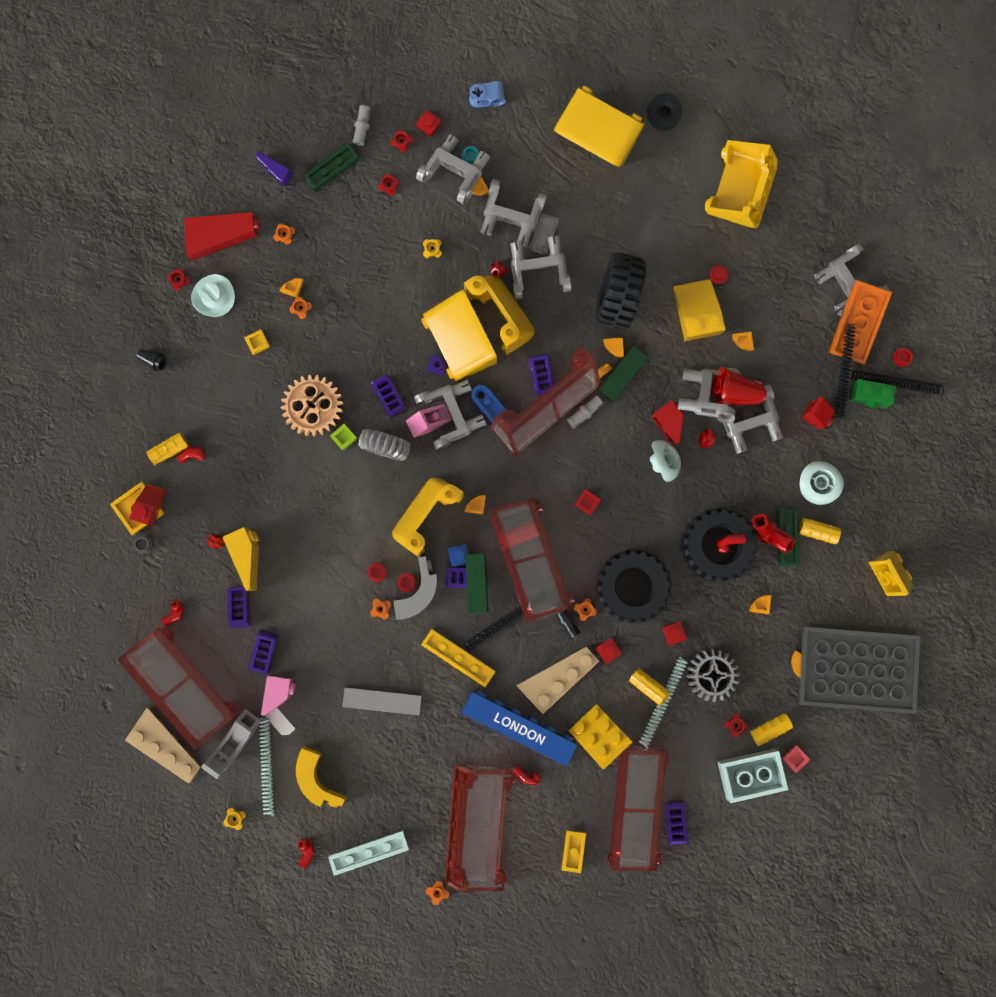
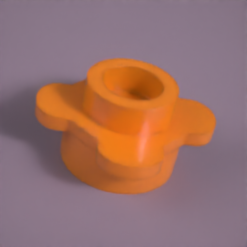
(281, 228)
(300, 312)
(385, 609)
(580, 609)
(438, 886)

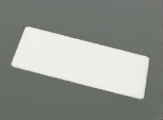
(280, 722)

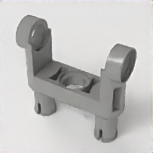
(443, 157)
(526, 222)
(555, 258)
(840, 271)
(702, 405)
(768, 419)
(463, 427)

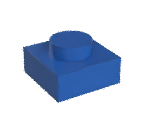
(457, 555)

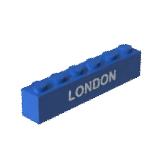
(520, 728)

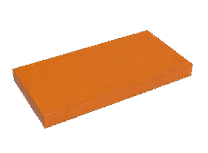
(866, 310)

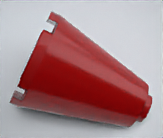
(735, 389)

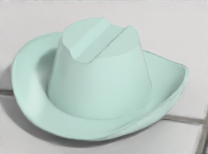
(213, 295)
(665, 460)
(821, 483)

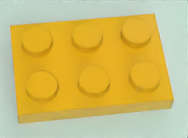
(600, 736)

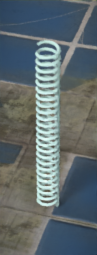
(675, 675)
(267, 739)

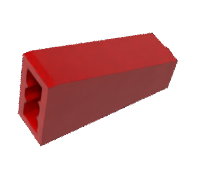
(217, 232)

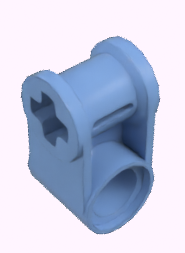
(489, 94)

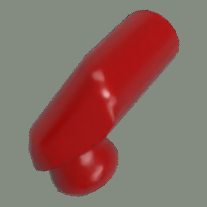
(498, 269)
(194, 452)
(730, 539)
(175, 615)
(526, 778)
(307, 851)

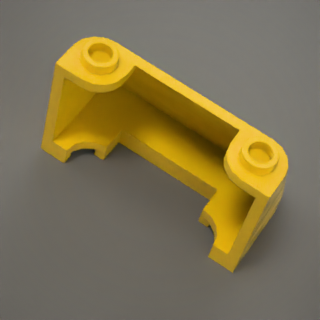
(599, 127)
(744, 183)
(518, 327)
(460, 336)
(433, 491)

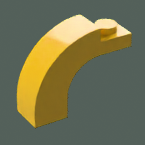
(309, 783)

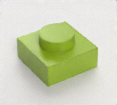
(343, 437)

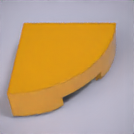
(480, 188)
(292, 287)
(744, 341)
(614, 346)
(604, 370)
(476, 505)
(761, 604)
(796, 663)

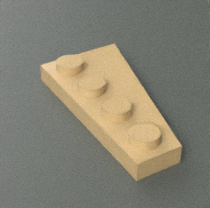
(552, 683)
(158, 743)

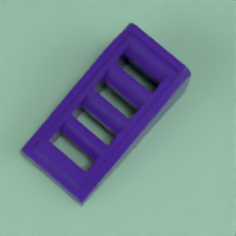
(278, 170)
(533, 368)
(380, 381)
(449, 576)
(231, 608)
(259, 642)
(681, 840)

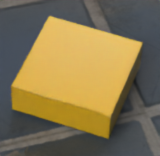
(257, 342)

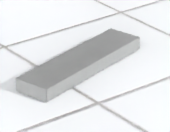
(382, 701)

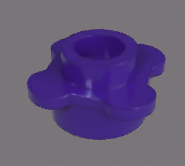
(437, 370)

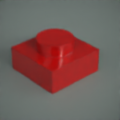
(428, 123)
(587, 502)
(674, 633)
(608, 650)

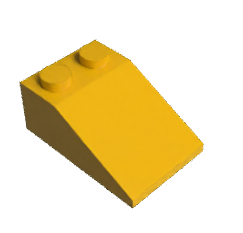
(698, 310)
(245, 553)
(891, 574)

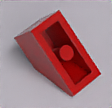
(819, 413)
(670, 421)
(148, 505)

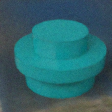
(469, 154)

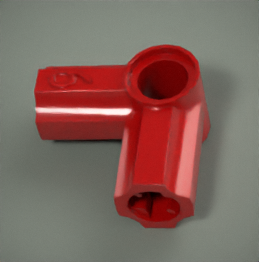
(771, 534)

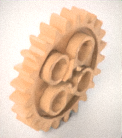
(299, 394)

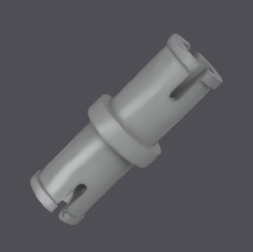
(361, 125)
(585, 412)

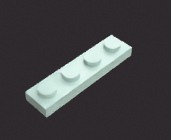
(368, 852)

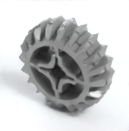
(384, 444)
(713, 683)

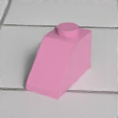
(428, 420)
(276, 693)

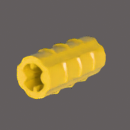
(167, 449)
(819, 531)
(649, 687)
(771, 729)

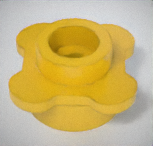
(432, 243)
(229, 822)

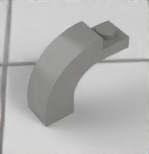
(420, 601)
(232, 744)

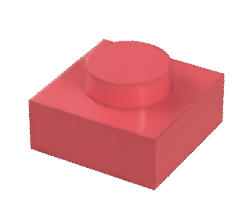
(795, 758)

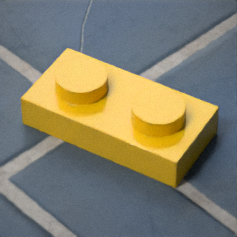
(573, 851)

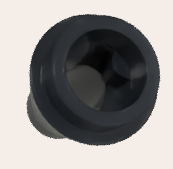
(154, 360)

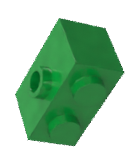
(872, 394)

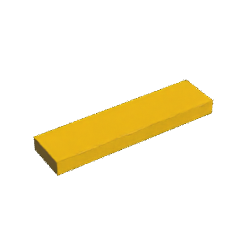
(458, 657)

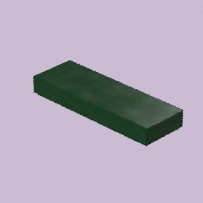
(331, 167)
(623, 374)
(788, 522)
(477, 583)

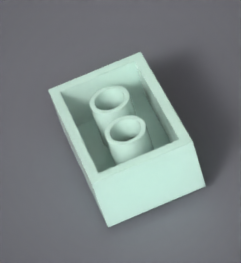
(752, 775)

